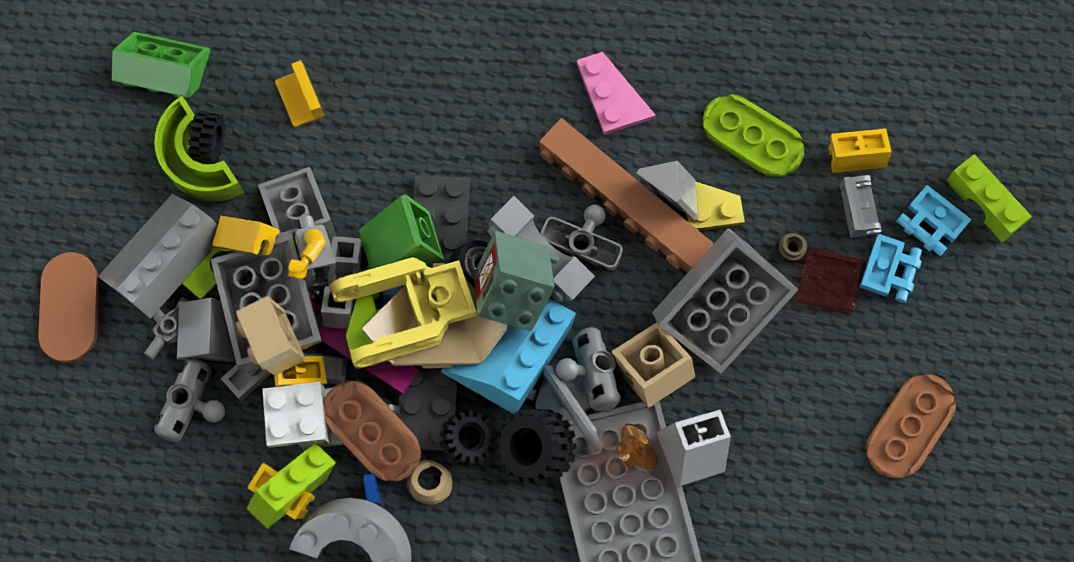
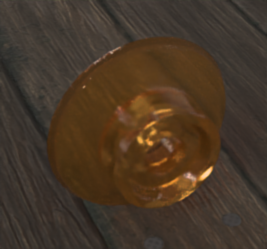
(636, 448)

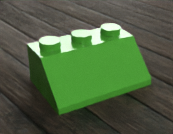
(159, 64)

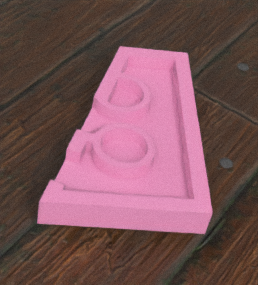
(611, 95)

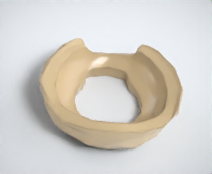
(433, 496)

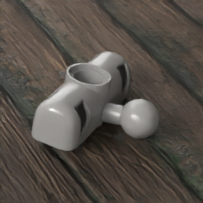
(595, 253)
(594, 367)
(187, 384)

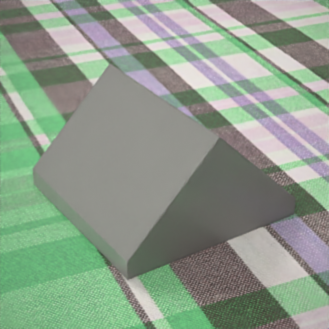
(673, 184)
(203, 331)

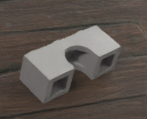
(348, 260)

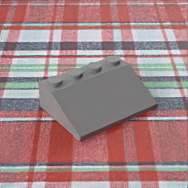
(161, 255)
(250, 277)
(724, 301)

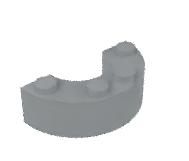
(568, 274)
(356, 522)

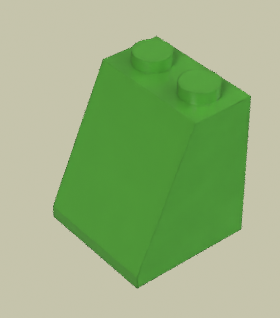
(399, 234)

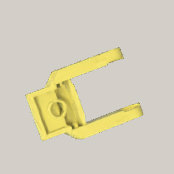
(435, 295)

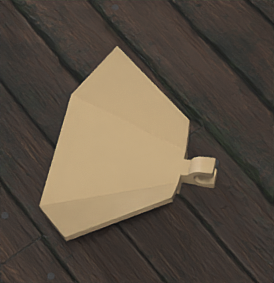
(463, 344)

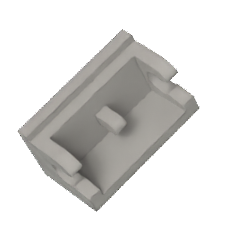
(859, 206)

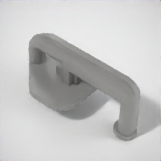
(572, 402)

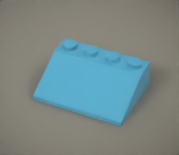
(517, 359)

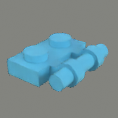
(937, 213)
(882, 266)

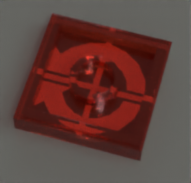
(829, 280)

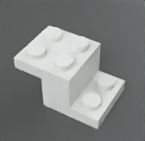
(297, 416)

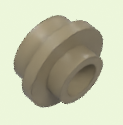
(796, 239)

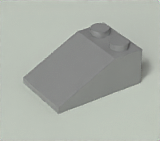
(293, 198)

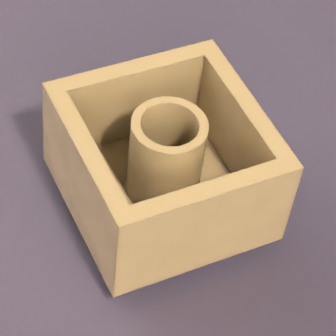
(269, 336)
(653, 364)

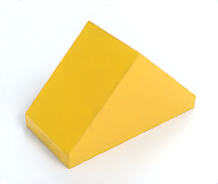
(308, 371)

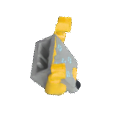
(315, 254)

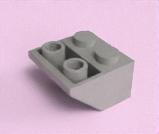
(696, 447)

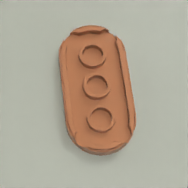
(68, 307)
(910, 426)
(371, 431)

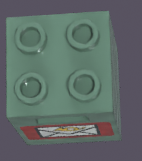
(514, 280)

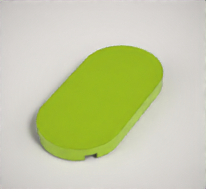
(753, 135)

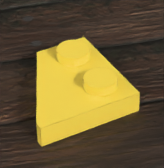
(716, 209)

